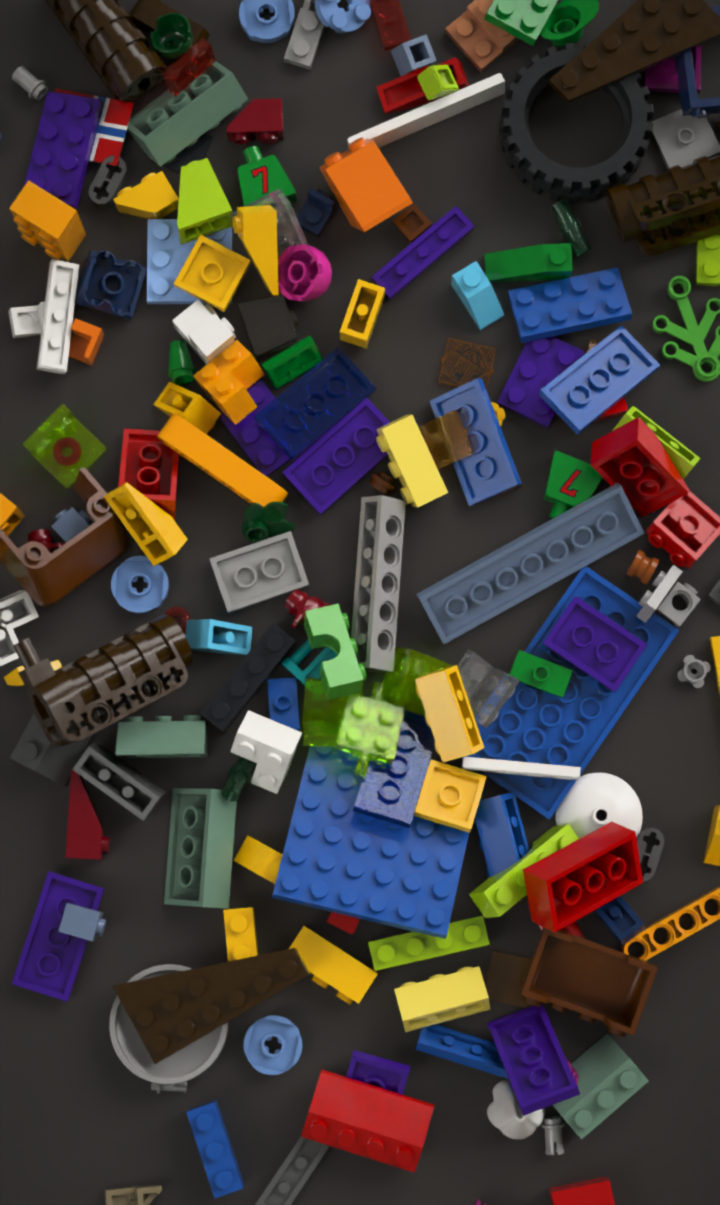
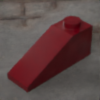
(84, 828)

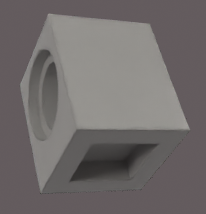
(669, 613)

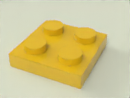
(212, 273)
(450, 796)

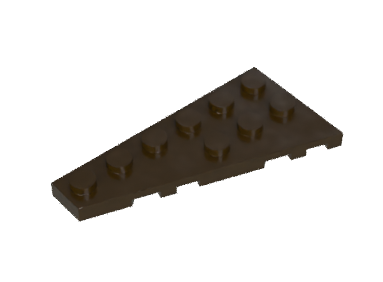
(635, 42)
(191, 1003)

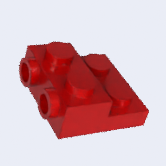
(684, 530)

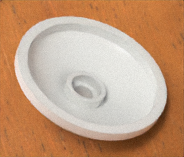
(596, 793)

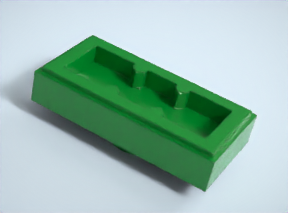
(292, 362)
(541, 674)

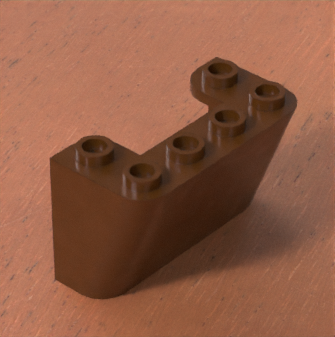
(588, 980)

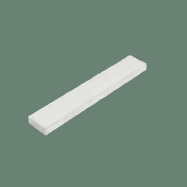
(434, 111)

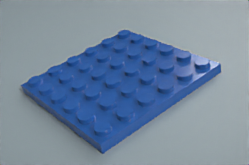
(365, 863)

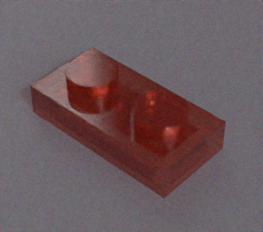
(390, 23)
(189, 67)

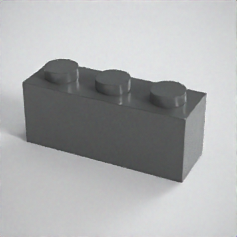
(119, 780)

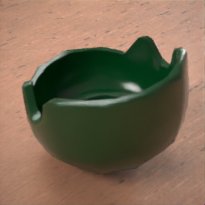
(172, 36)

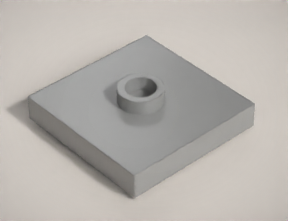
(684, 139)

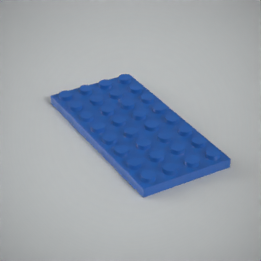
(570, 728)

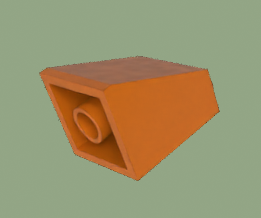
(364, 184)

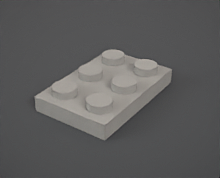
(259, 572)

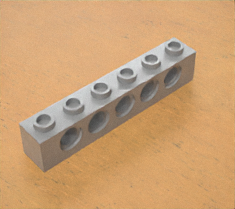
(378, 581)

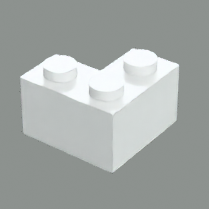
(204, 330)
(14, 611)
(269, 746)

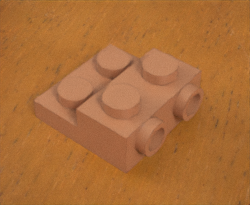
(478, 38)

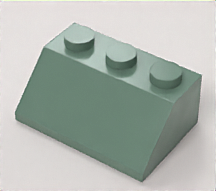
(162, 738)
(604, 1084)

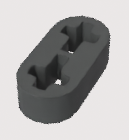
(102, 179)
(654, 853)

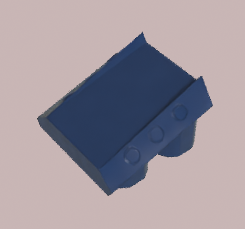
(110, 284)

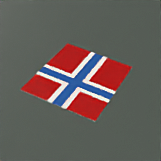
(110, 128)

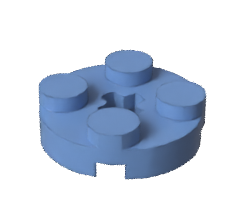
(336, 18)
(266, 30)
(128, 573)
(282, 1058)

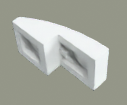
(26, 320)

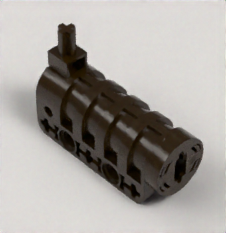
(111, 46)
(668, 202)
(105, 676)

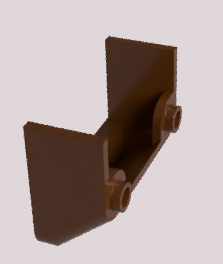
(57, 574)

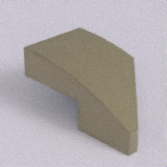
(132, 1195)

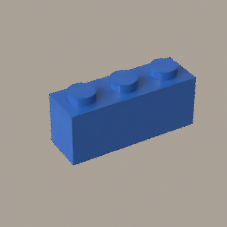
(500, 832)
(215, 1149)

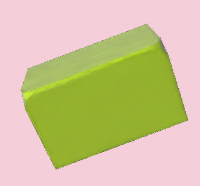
(437, 81)

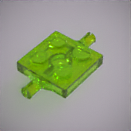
(370, 728)

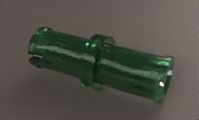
(570, 228)
(238, 777)

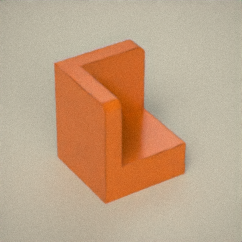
(85, 341)

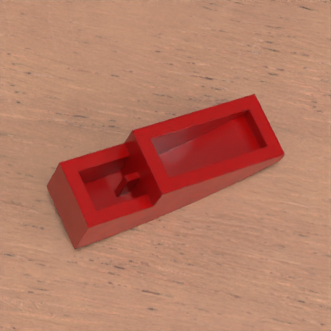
(407, 92)

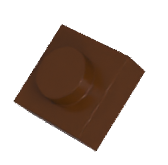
(412, 223)

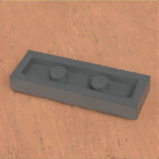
(293, 1173)

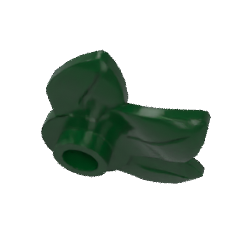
(265, 521)

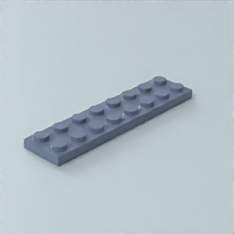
(530, 563)

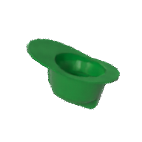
(568, 21)

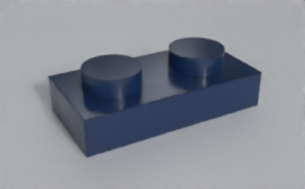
(620, 920)

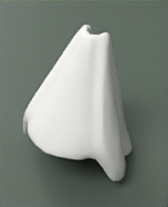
(507, 1115)

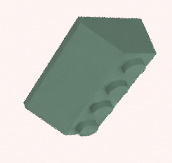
(178, 121)
(200, 848)

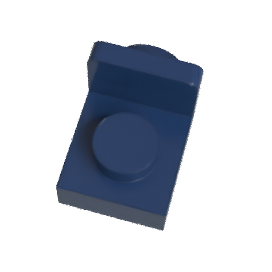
(316, 212)

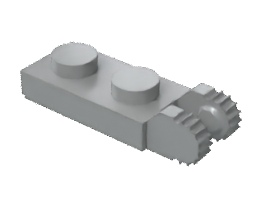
(304, 38)

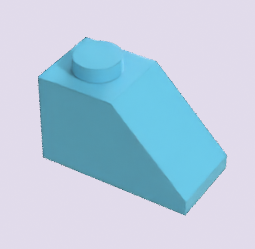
(477, 295)
(218, 637)

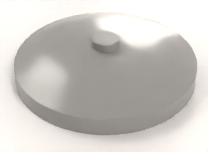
(177, 1068)

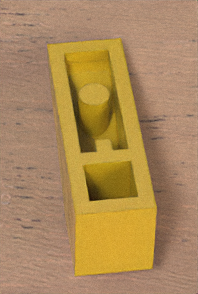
(258, 234)
(147, 523)

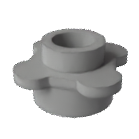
(691, 663)

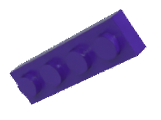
(423, 252)

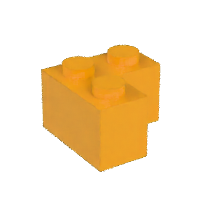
(227, 381)

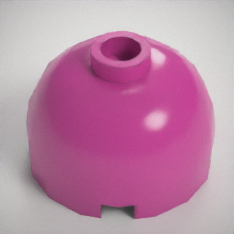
(303, 273)

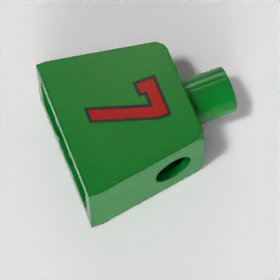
(262, 177)
(569, 483)

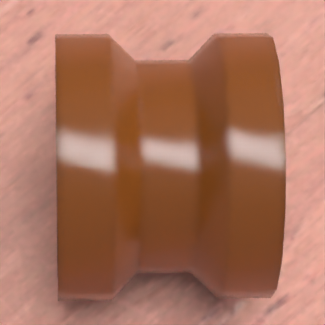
(642, 567)

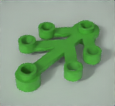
(692, 334)

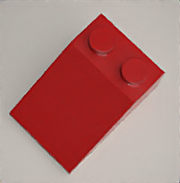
(640, 465)
(150, 468)

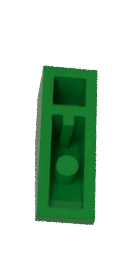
(530, 263)

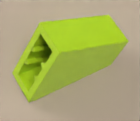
(201, 202)

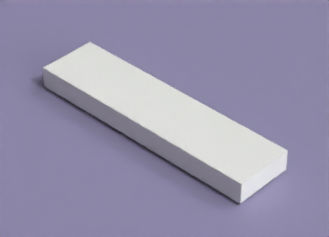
(58, 316)
(520, 768)

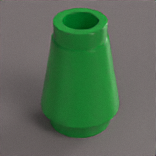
(181, 366)

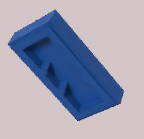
(284, 702)

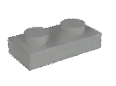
(663, 584)

